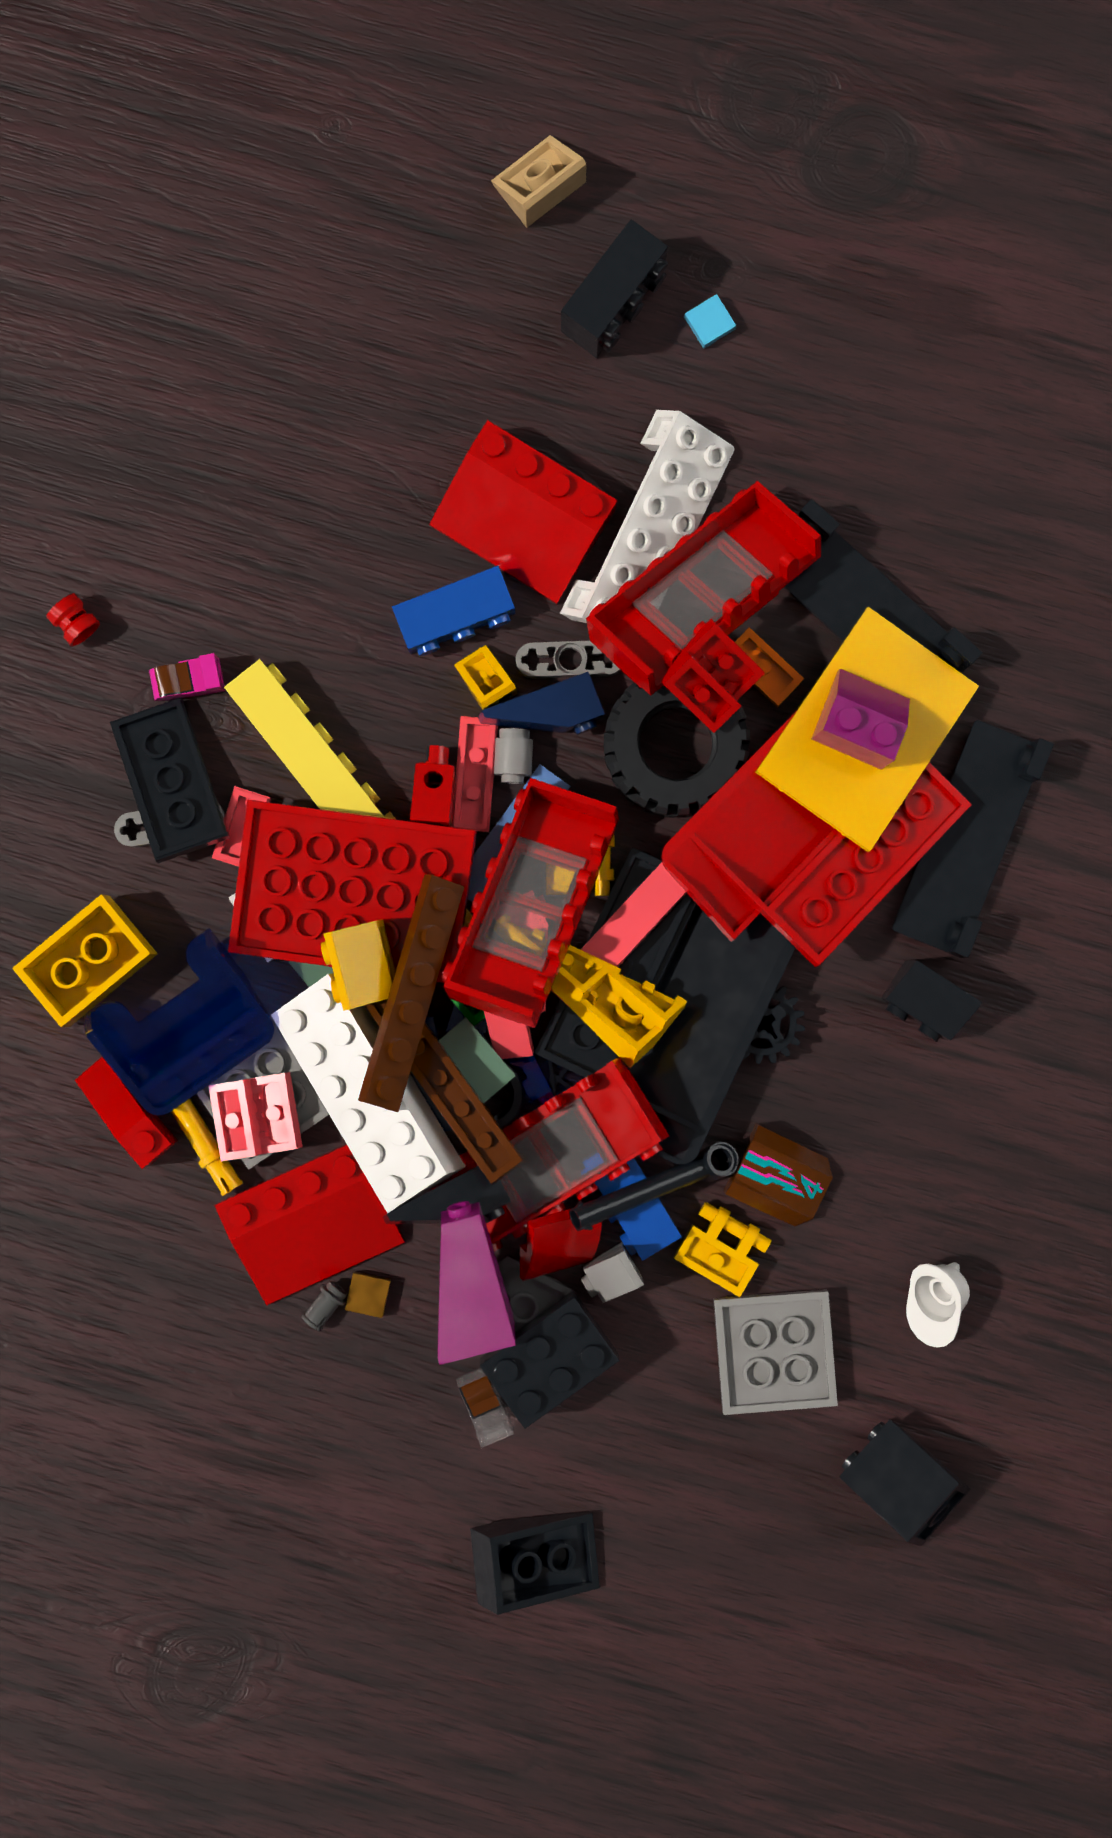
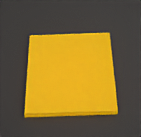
(842, 789)

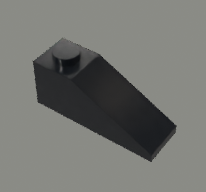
(469, 1186)

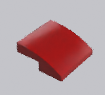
(712, 676)
(556, 1245)

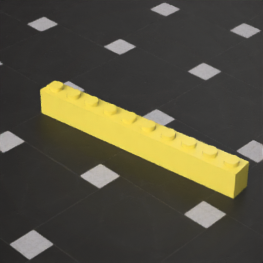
(302, 745)

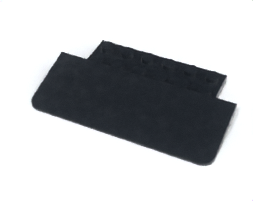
(704, 1046)

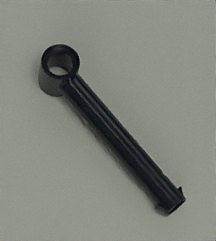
(656, 1186)

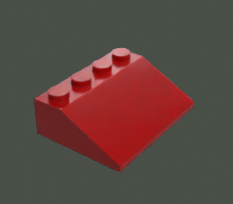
(523, 512)
(307, 1224)

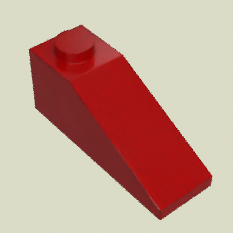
(133, 1127)

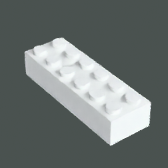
(397, 1151)

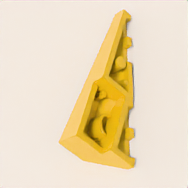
(618, 1009)

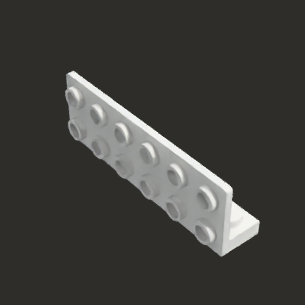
(664, 509)

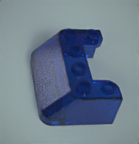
(187, 1038)

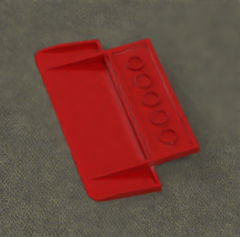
(773, 857)

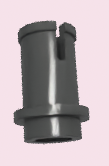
(324, 1305)

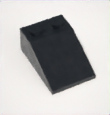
(534, 1560)

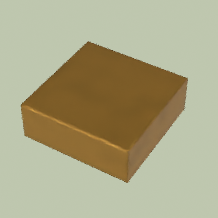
(368, 1294)

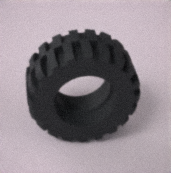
(648, 788)

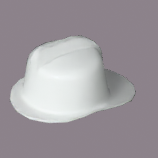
(936, 1302)

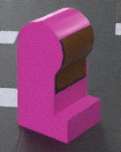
(187, 678)

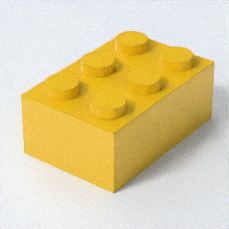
(84, 961)

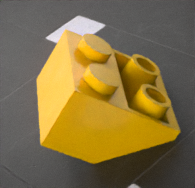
(359, 964)

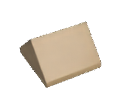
(541, 179)

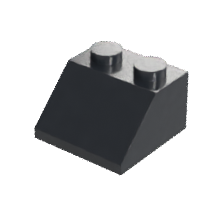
(929, 1000)

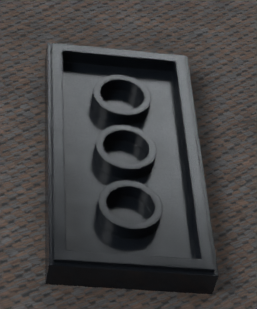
(169, 780)

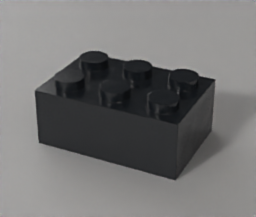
(615, 289)
(550, 1360)

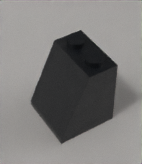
(903, 1482)

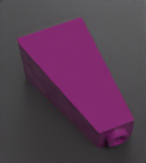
(472, 1294)

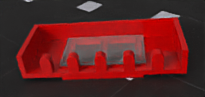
(715, 573)
(530, 902)
(573, 1144)

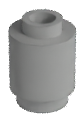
(513, 755)

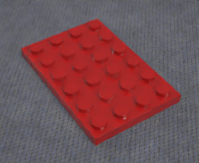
(337, 870)

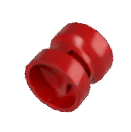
(73, 620)

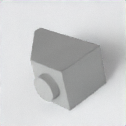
(611, 1274)

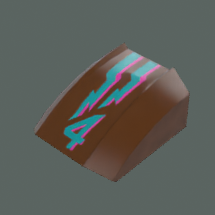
(780, 1177)

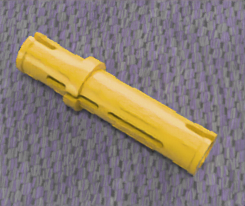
(206, 1147)

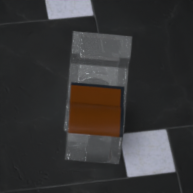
(485, 1408)

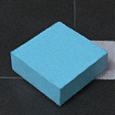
(710, 321)

